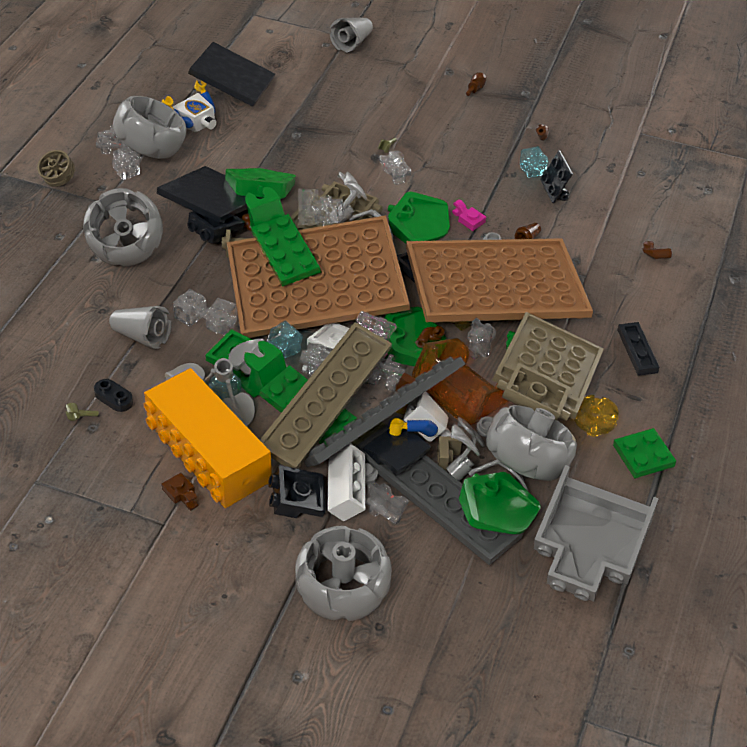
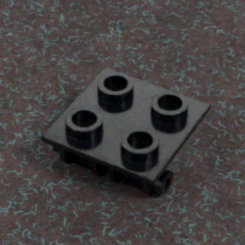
(556, 178)

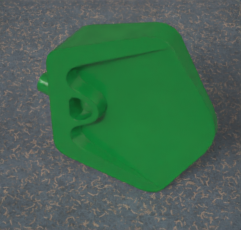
(255, 179)
(419, 218)
(403, 339)
(498, 503)

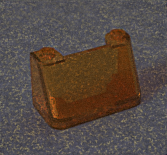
(464, 391)

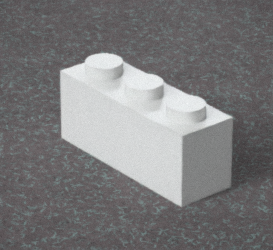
(346, 482)

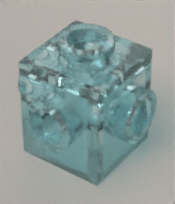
(533, 161)
(285, 339)

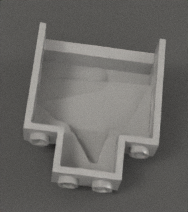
(591, 536)

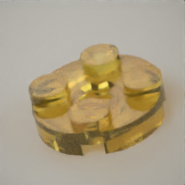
(597, 425)

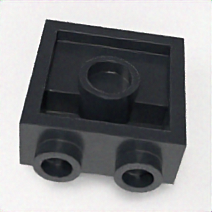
(211, 230)
(297, 492)

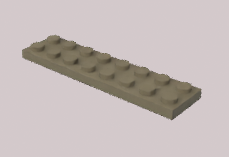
(324, 396)

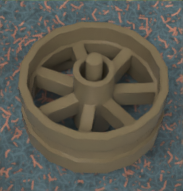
(53, 163)

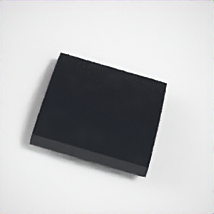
(397, 451)

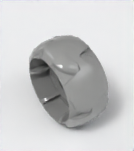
(149, 127)
(138, 239)
(531, 442)
(342, 547)

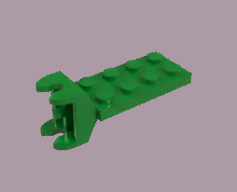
(280, 238)
(280, 383)

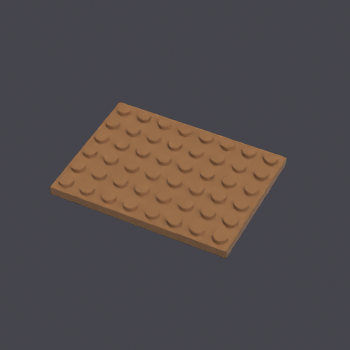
(355, 276)
(496, 280)

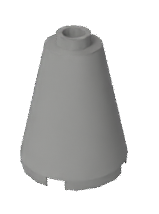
(349, 32)
(143, 324)

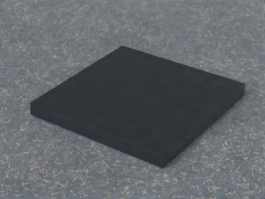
(231, 73)
(205, 193)

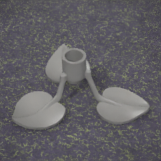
(355, 190)
(242, 403)
(462, 465)

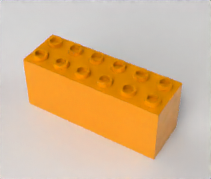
(208, 438)

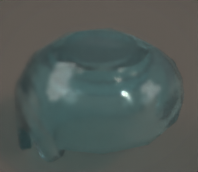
(220, 388)

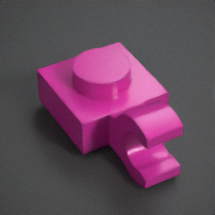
(468, 217)

